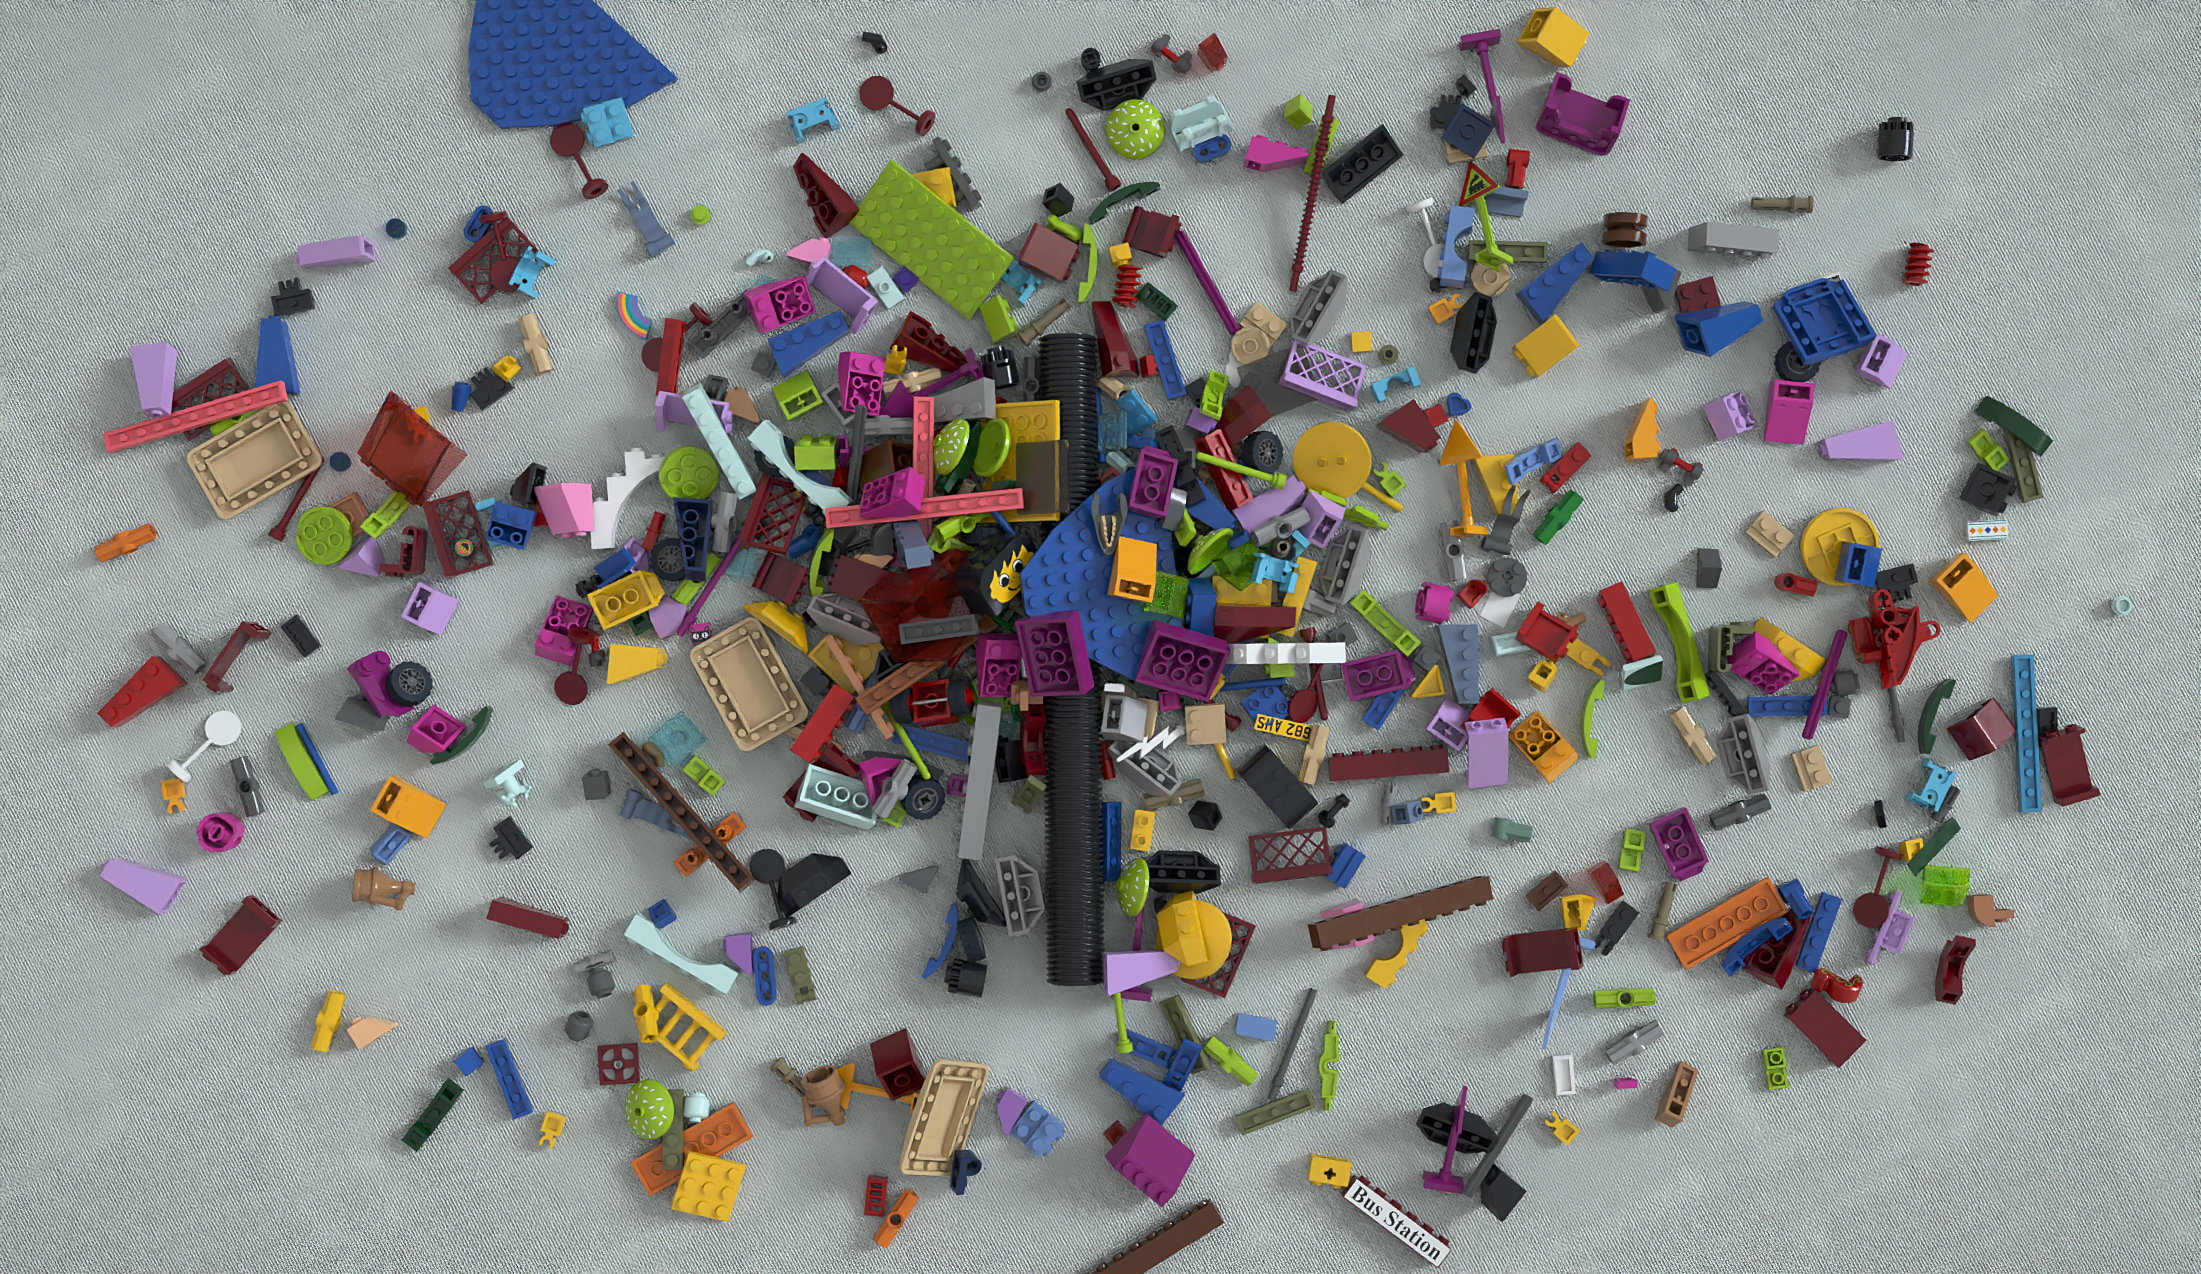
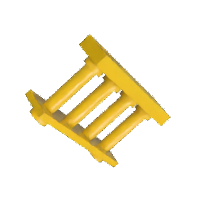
(699, 1019)

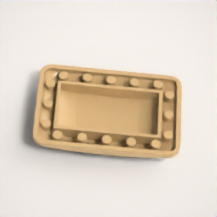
(254, 459)
(749, 684)
(942, 1117)

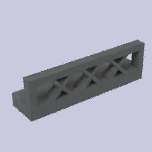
(939, 628)

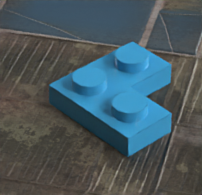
(1138, 413)

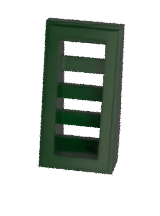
(1168, 312)

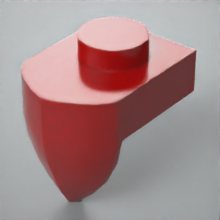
(1472, 592)

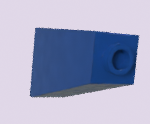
(276, 356)
(1210, 511)

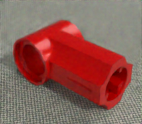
(1517, 163)
(1796, 584)

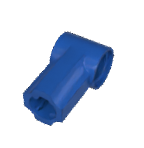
(805, 542)
(1794, 895)

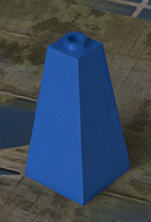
(1716, 327)

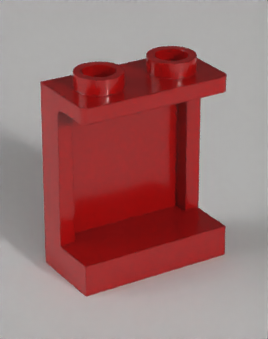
(1546, 634)
(1492, 706)

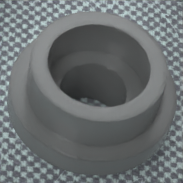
(1038, 76)

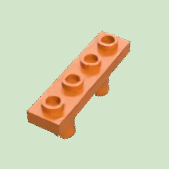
(696, 857)

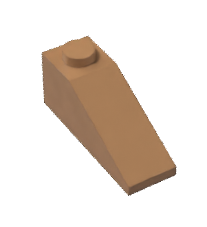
(1677, 1095)

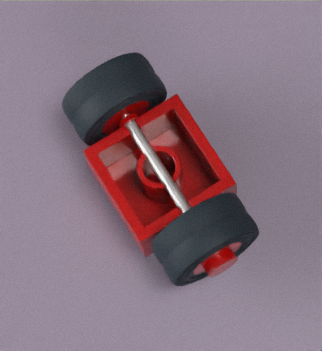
(933, 702)

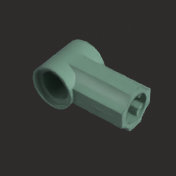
(1507, 829)

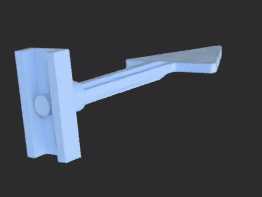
(1585, 944)

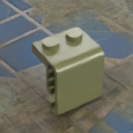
(1722, 643)

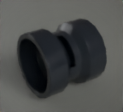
(1089, 63)
(817, 518)

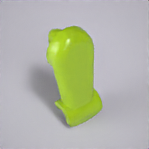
(1071, 231)

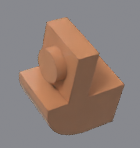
(1021, 695)
(1983, 912)

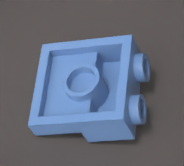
(1038, 1129)

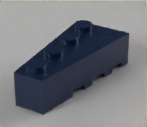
(694, 534)

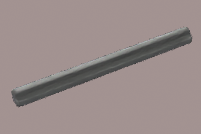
(856, 453)
(1503, 1137)

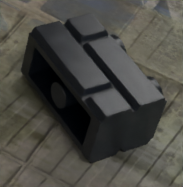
(816, 681)

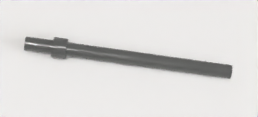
(1897, 721)
(1278, 1080)

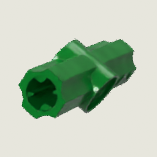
(1557, 517)

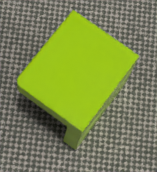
(1298, 111)

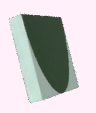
(1641, 672)

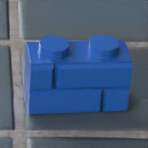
(1345, 864)

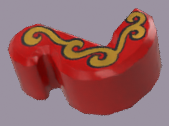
(1863, 641)
(1835, 986)

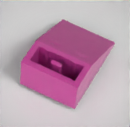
(1269, 156)
(779, 303)
(860, 381)
(1788, 411)
(893, 495)
(553, 638)
(997, 663)
(1761, 663)

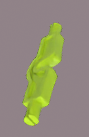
(1356, 513)
(1329, 1054)

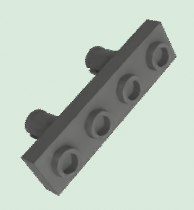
(945, 158)
(721, 327)

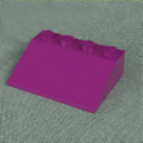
(1055, 654)
(1181, 660)
(1151, 1159)

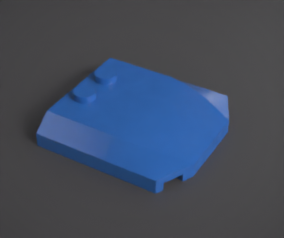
(1822, 320)

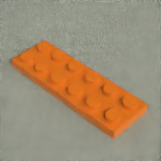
(1726, 923)
(710, 1137)

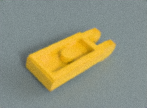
(1586, 656)

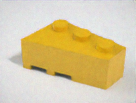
(1495, 480)

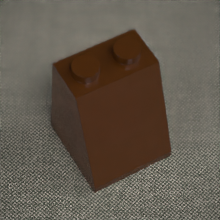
(885, 460)

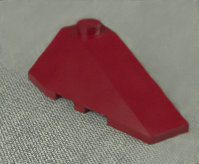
(828, 200)
(926, 345)
(1114, 348)
(1242, 416)
(1248, 621)
(1775, 959)

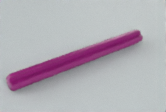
(1206, 282)
(1824, 685)

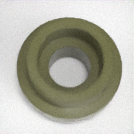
(1384, 359)

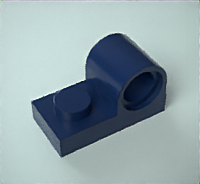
(962, 1169)

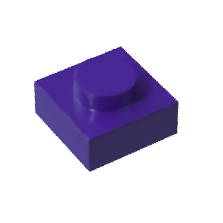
(905, 279)

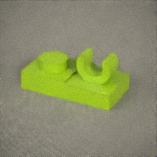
(1186, 531)

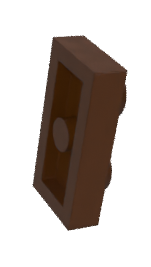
(1546, 890)

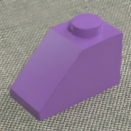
(1199, 421)
(740, 950)
(1009, 1108)

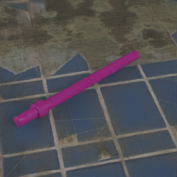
(690, 617)

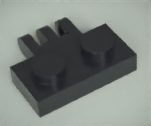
(1442, 116)
(292, 299)
(489, 389)
(1897, 581)
(510, 839)

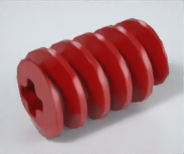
(1917, 264)
(1126, 286)

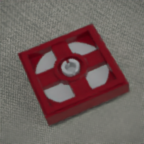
(618, 1063)

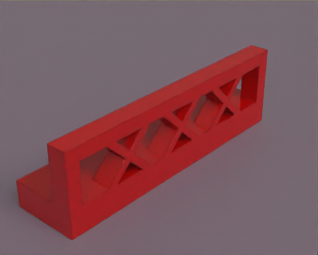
(671, 355)
(1228, 482)

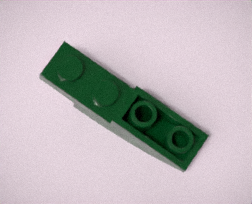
(945, 482)

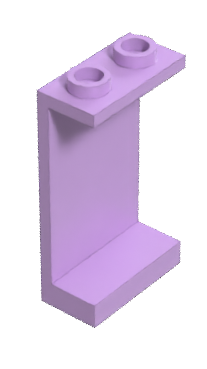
(842, 291)
(673, 408)
(1487, 753)

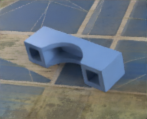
(1459, 225)

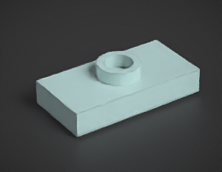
(885, 287)
(1507, 644)

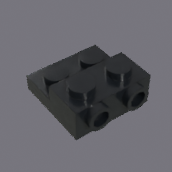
(1988, 490)

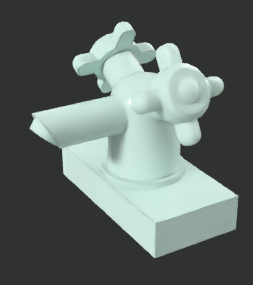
(509, 783)

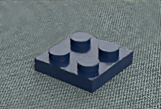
(1468, 131)

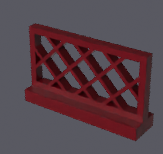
(479, 249)
(202, 382)
(757, 510)
(440, 539)
(1295, 871)
(1230, 974)

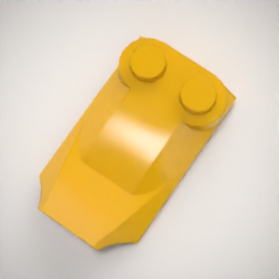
(939, 182)
(626, 598)

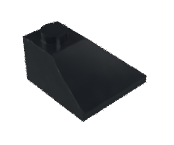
(524, 485)
(1500, 1192)

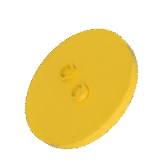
(1332, 459)
(1824, 538)

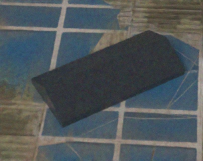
(1361, 164)

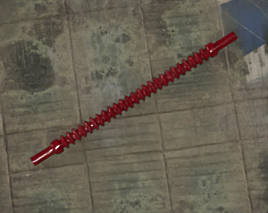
(1297, 267)

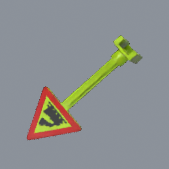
(1475, 188)

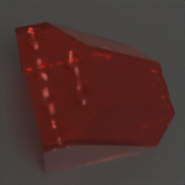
(408, 451)
(915, 597)

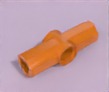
(125, 542)
(890, 1228)

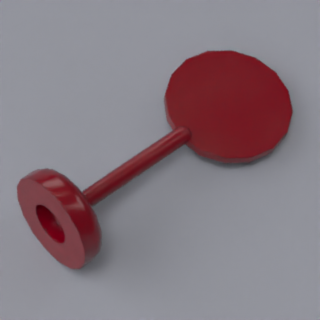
(878, 93)
(568, 141)
(503, 268)
(652, 349)
(569, 685)
(1304, 702)
(1871, 908)

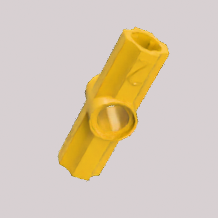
(645, 1013)
(328, 1020)

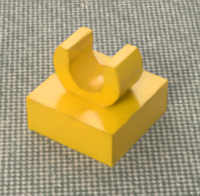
(507, 368)
(1910, 848)

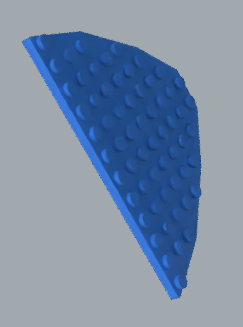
(553, 58)
(1076, 574)

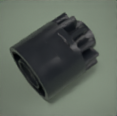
(1895, 140)
(1001, 367)
(966, 977)

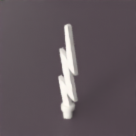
(1162, 736)

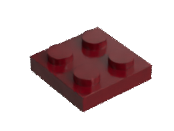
(1697, 295)

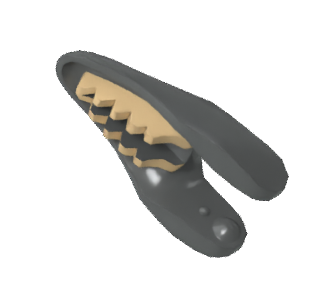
(1109, 526)

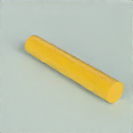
(1383, 497)
(1225, 760)

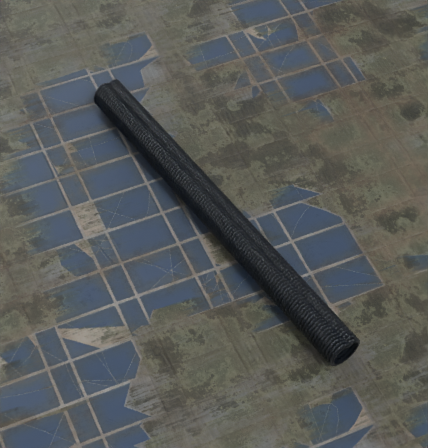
(1073, 719)

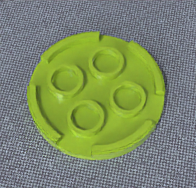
(688, 473)
(324, 535)

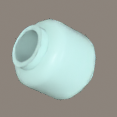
(696, 1107)

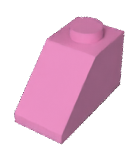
(811, 250)

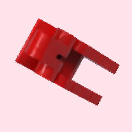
(1905, 637)

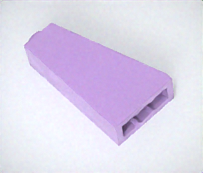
(336, 252)
(155, 376)
(1868, 444)
(1269, 504)
(147, 885)
(1132, 968)

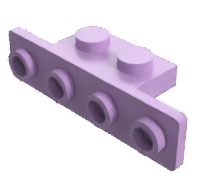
(1893, 931)

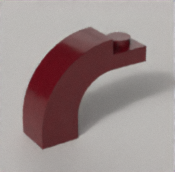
(1031, 739)
(1950, 969)

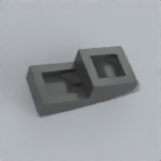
(1175, 510)

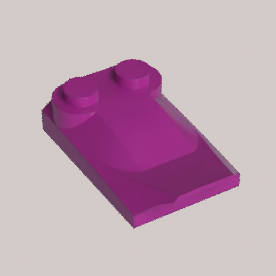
(1152, 482)
(1377, 675)
(371, 676)
(1679, 843)

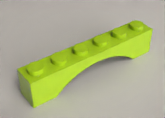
(1690, 674)

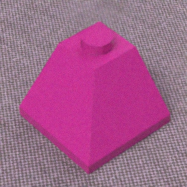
(434, 731)
(873, 774)

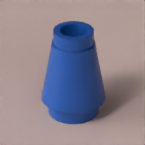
(460, 395)

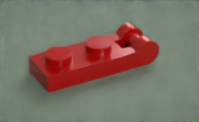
(1566, 467)

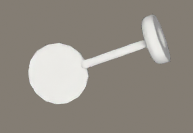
(1432, 255)
(221, 729)

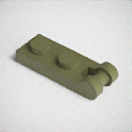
(1029, 793)
(800, 974)

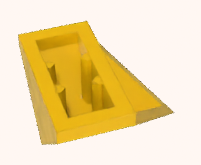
(1429, 685)
(1576, 910)

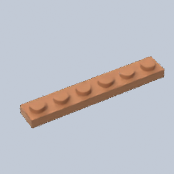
(856, 680)

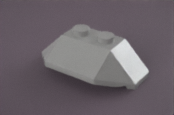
(1319, 307)
(1345, 564)
(842, 618)
(1744, 754)
(1153, 772)
(1020, 894)

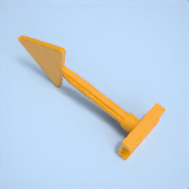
(1459, 450)
(847, 1074)

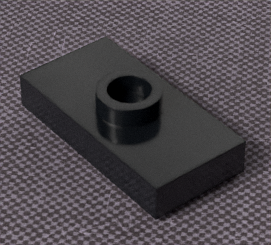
(301, 636)
(2046, 720)

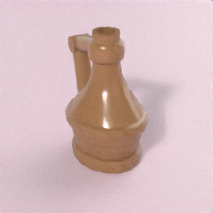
(374, 886)
(823, 1089)

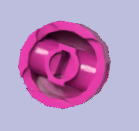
(1433, 603)
(220, 832)

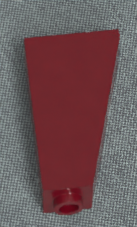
(527, 917)

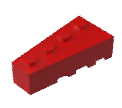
(1625, 623)
(143, 690)
(822, 724)

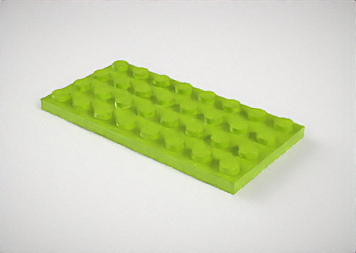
(931, 239)

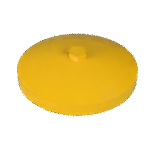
(1216, 939)

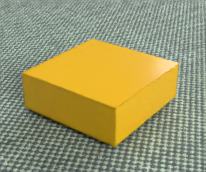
(1361, 342)

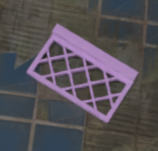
(1314, 388)

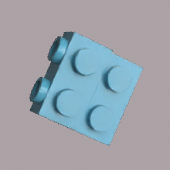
(607, 121)

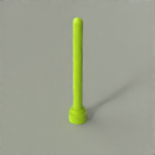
(1276, 480)
(906, 741)
(1124, 1044)

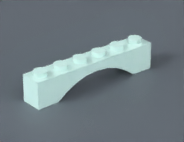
(719, 442)
(771, 443)
(645, 932)

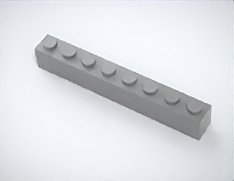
(980, 780)

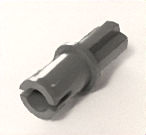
(1948, 801)

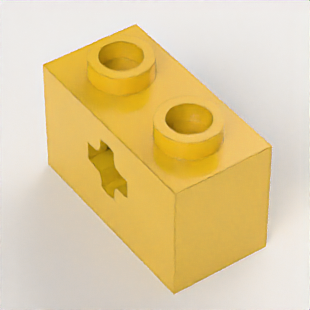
(1142, 829)
(1321, 1163)

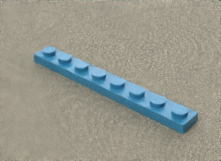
(2026, 733)

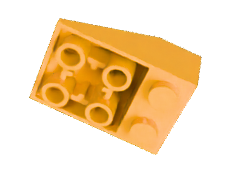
(1641, 439)
(1133, 570)
(1964, 586)
(1543, 747)
(408, 806)

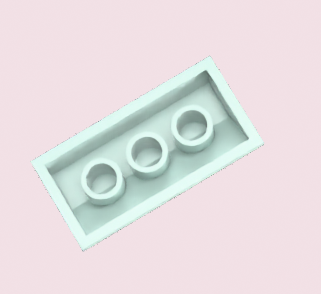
(835, 797)

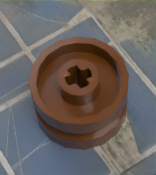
(1624, 229)

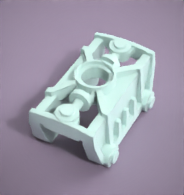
(1199, 123)

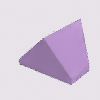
(640, 555)
(364, 558)
(667, 616)

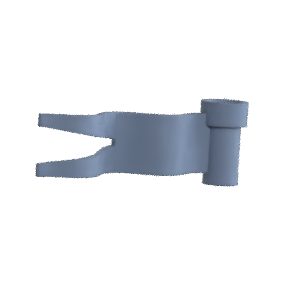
(647, 223)
(649, 811)

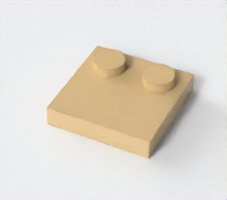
(1205, 723)

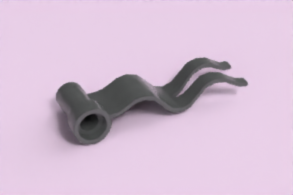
(1504, 525)

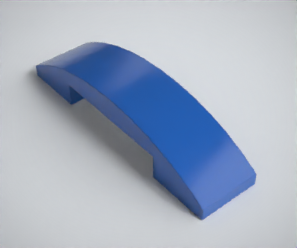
(952, 919)
(1752, 940)

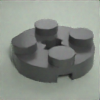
(1498, 584)

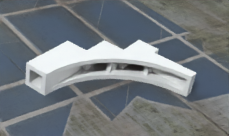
(620, 489)
(1286, 653)

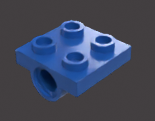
(1267, 702)

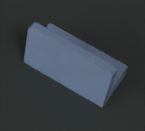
(1506, 201)

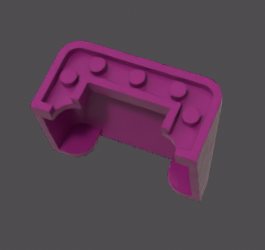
(1581, 118)

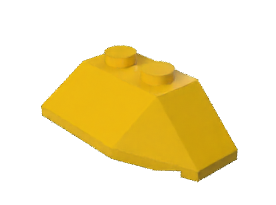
(783, 622)
(1801, 657)
(1182, 930)

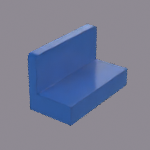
(614, 566)

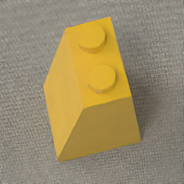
(1553, 36)
(1545, 346)
(633, 661)

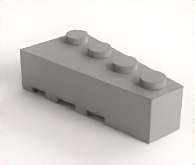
(1733, 239)
(970, 402)

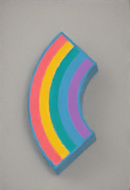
(631, 315)

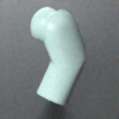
(759, 255)

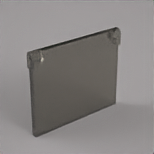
(1264, 377)
(1043, 476)

